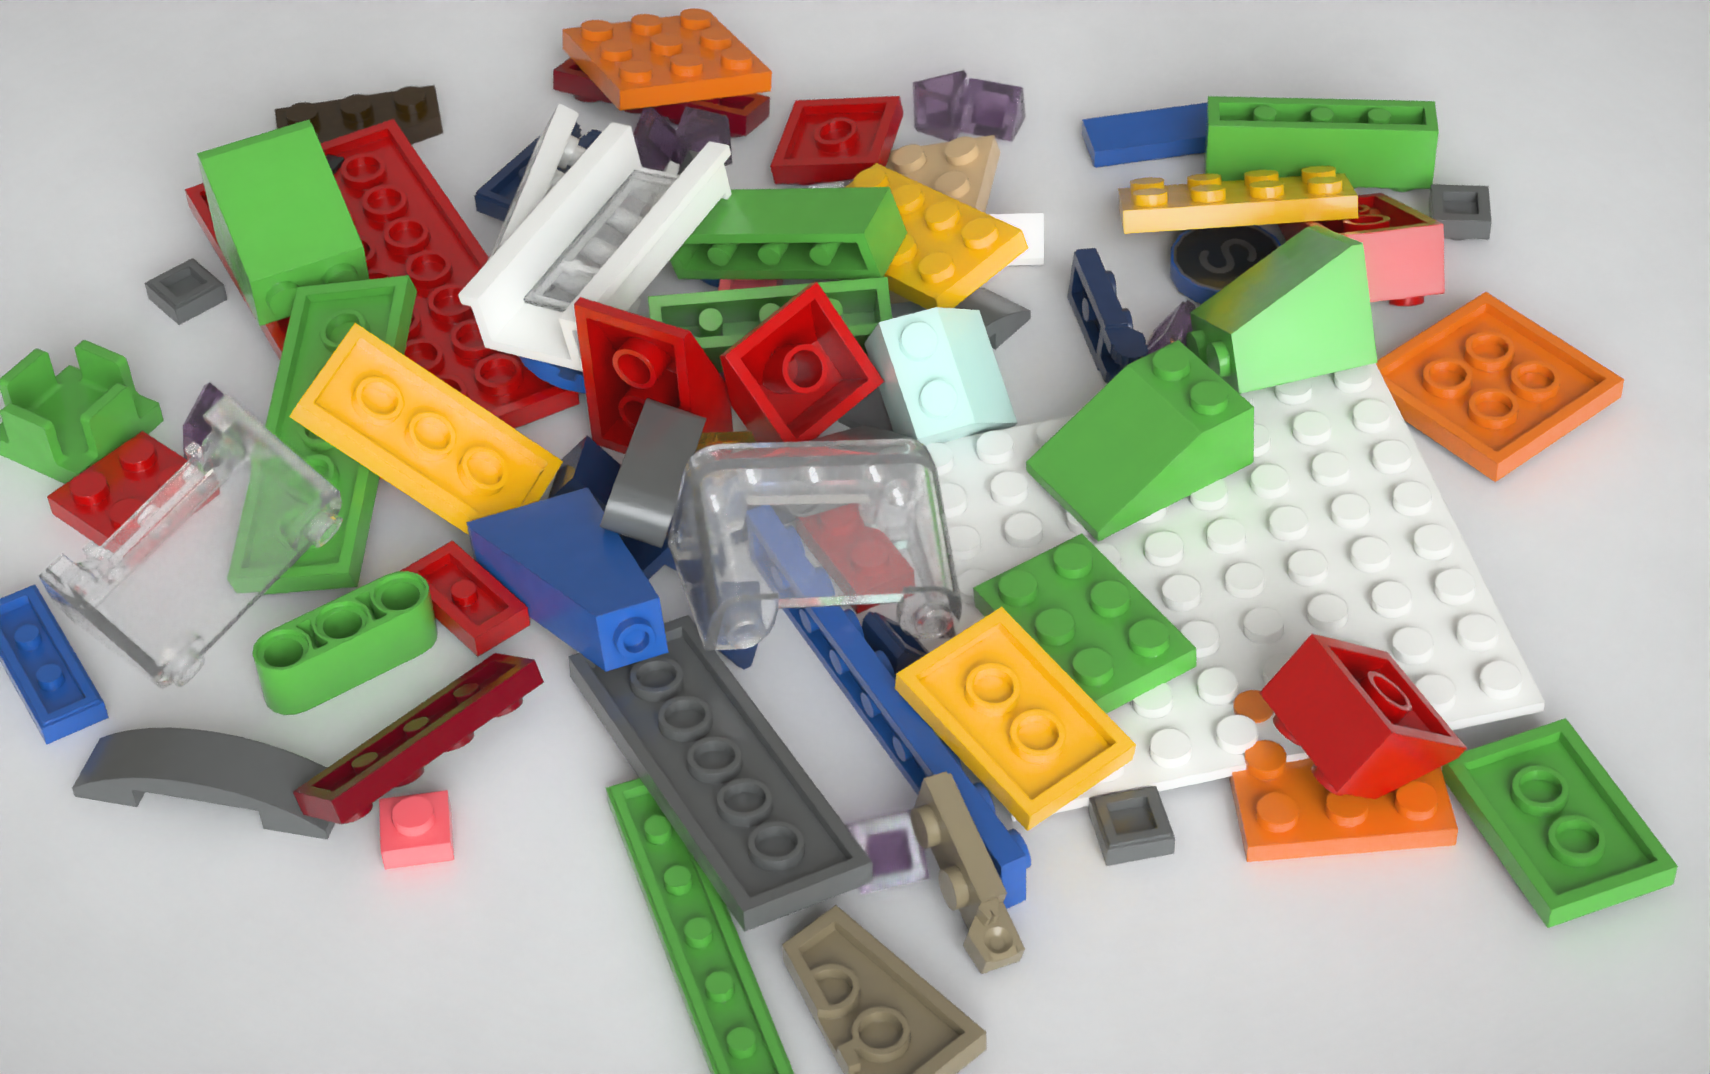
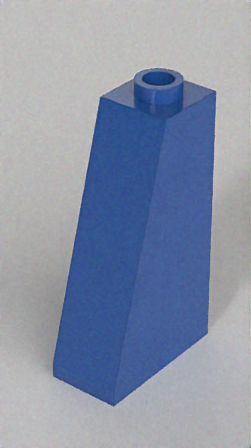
(574, 577)

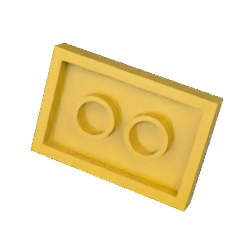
(1014, 717)

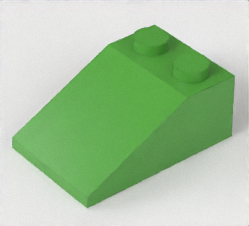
(1146, 442)

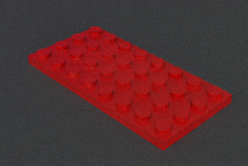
(418, 233)

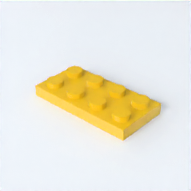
(1253, 201)
(947, 242)
(422, 433)

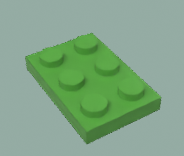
(1090, 622)
(1558, 823)

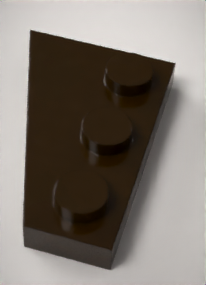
(411, 107)

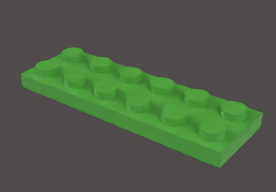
(315, 329)

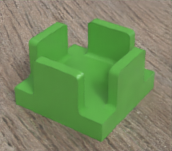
(71, 418)

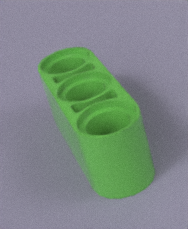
(345, 642)

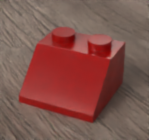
(797, 371)
(1358, 718)

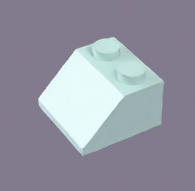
(939, 375)

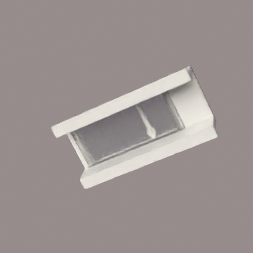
(592, 238)

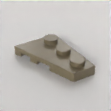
(874, 1005)

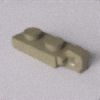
(966, 873)

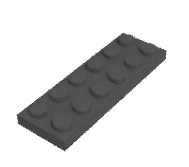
(724, 779)

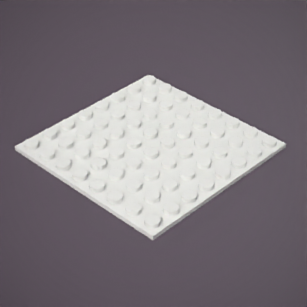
(1315, 537)

